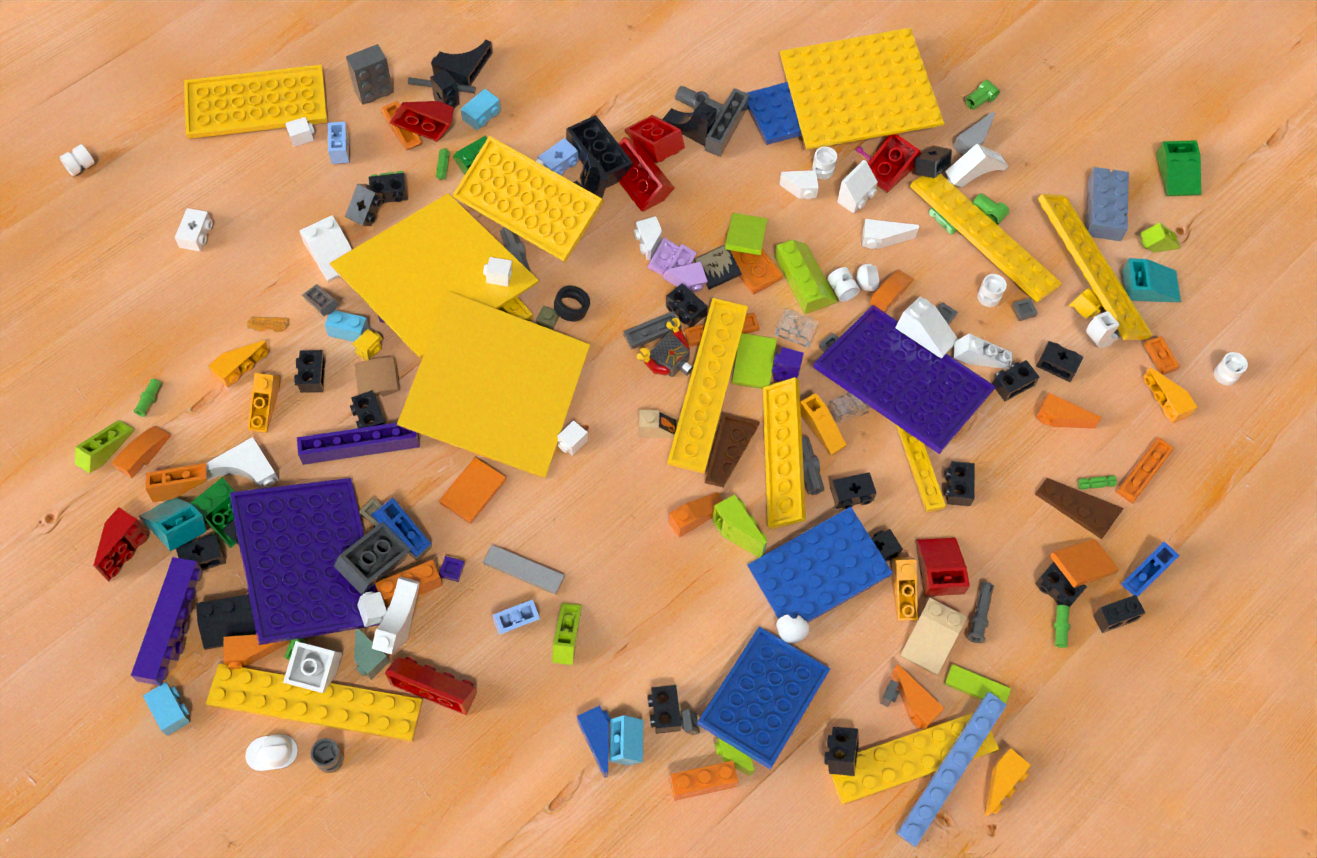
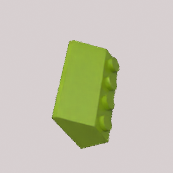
(804, 276)

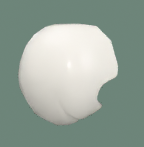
(868, 277)
(792, 629)

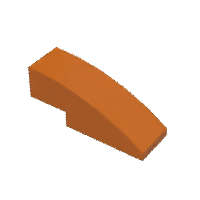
(407, 139)
(891, 290)
(141, 451)

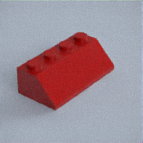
(644, 180)
(431, 685)

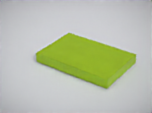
(746, 233)
(754, 361)

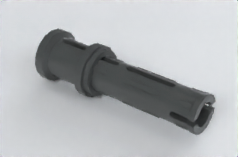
(979, 620)

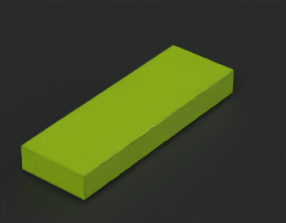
(975, 684)

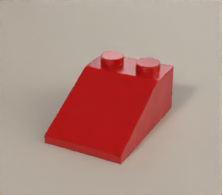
(424, 118)
(657, 137)
(893, 161)

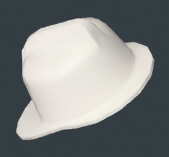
(271, 752)

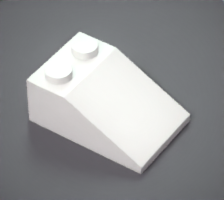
(325, 243)
(927, 327)

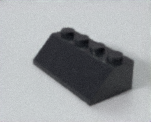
(593, 138)
(224, 619)

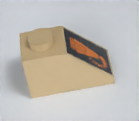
(656, 424)

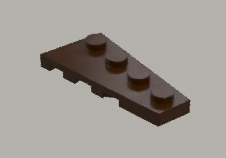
(730, 444)
(1081, 507)

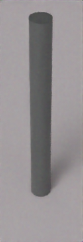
(427, 83)

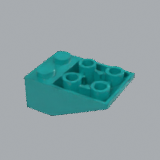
(1150, 281)
(174, 522)

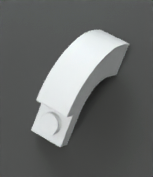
(1103, 330)

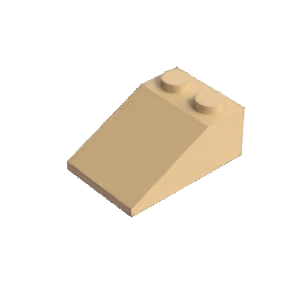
(933, 636)

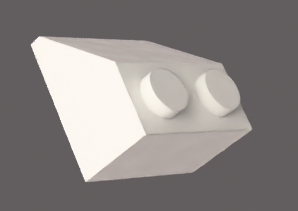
(857, 188)
(312, 667)

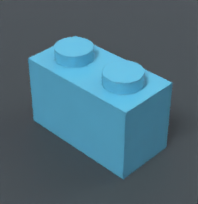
(480, 109)
(346, 325)
(166, 708)
(626, 740)

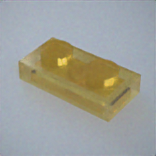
(261, 323)

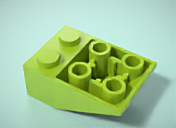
(739, 527)

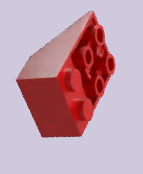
(118, 541)
(942, 567)

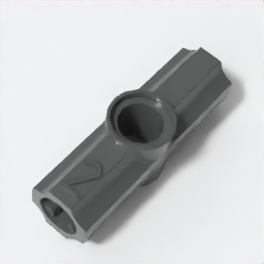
(694, 98)
(514, 246)
(811, 468)

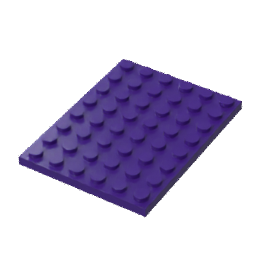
(904, 379)
(289, 555)

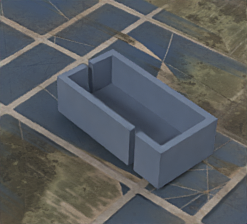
(1107, 204)

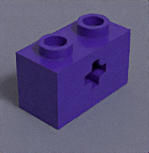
(787, 364)

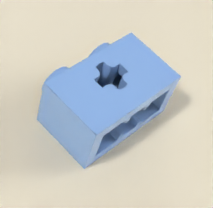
(338, 142)
(560, 157)
(515, 617)

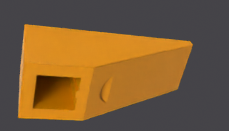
(234, 363)
(1173, 399)
(263, 401)
(821, 423)
(905, 587)
(1004, 776)

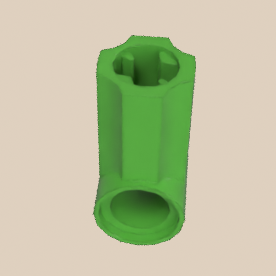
(984, 93)
(993, 210)

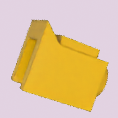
(1087, 304)
(368, 345)

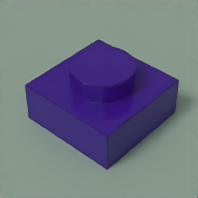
(451, 569)

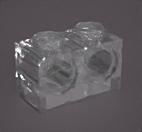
(847, 408)

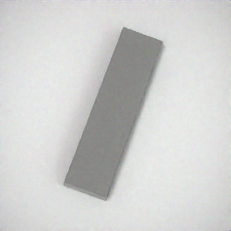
(524, 569)

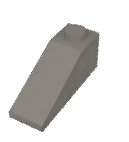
(974, 135)

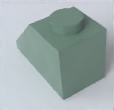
(368, 660)

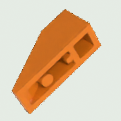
(1062, 413)
(174, 482)
(693, 514)
(245, 650)
(917, 701)

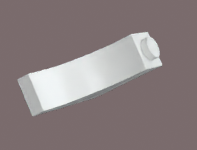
(975, 163)
(244, 461)
(397, 621)

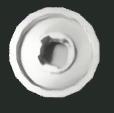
(77, 160)
(824, 162)
(843, 283)
(991, 290)
(1230, 368)

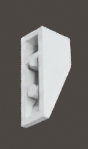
(884, 233)

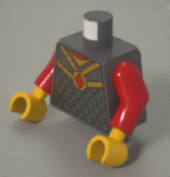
(669, 354)

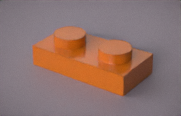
(1161, 355)

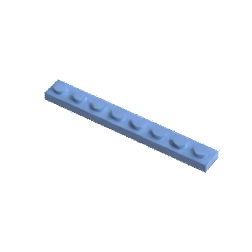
(951, 769)

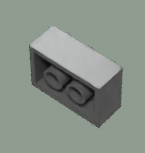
(370, 74)
(372, 557)

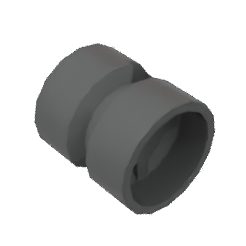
(327, 755)

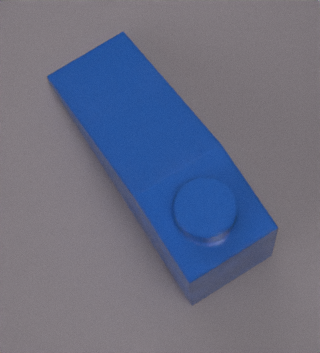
(402, 526)
(1150, 569)
(596, 732)

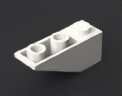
(981, 352)

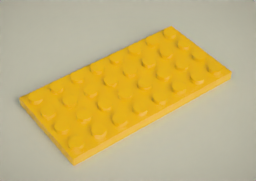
(254, 101)
(528, 199)

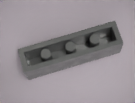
(727, 122)

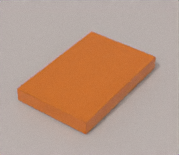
(757, 270)
(472, 490)
(1084, 562)

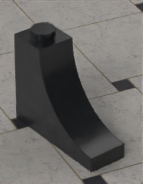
(463, 66)
(694, 124)

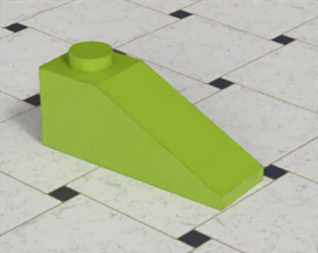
(101, 446)
(566, 634)

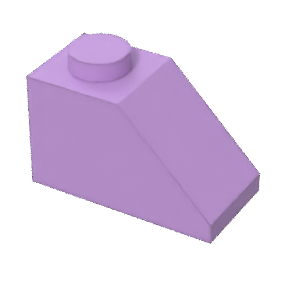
(690, 275)

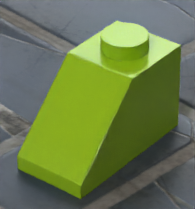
(1159, 239)
(729, 753)

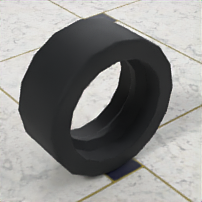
(577, 294)

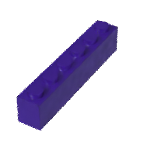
(355, 443)
(167, 622)

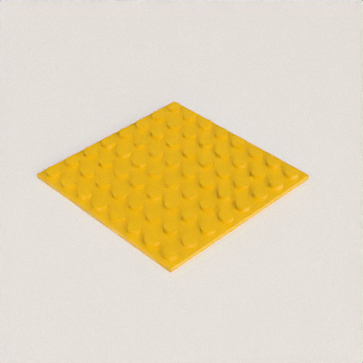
(860, 88)
(419, 260)
(494, 385)

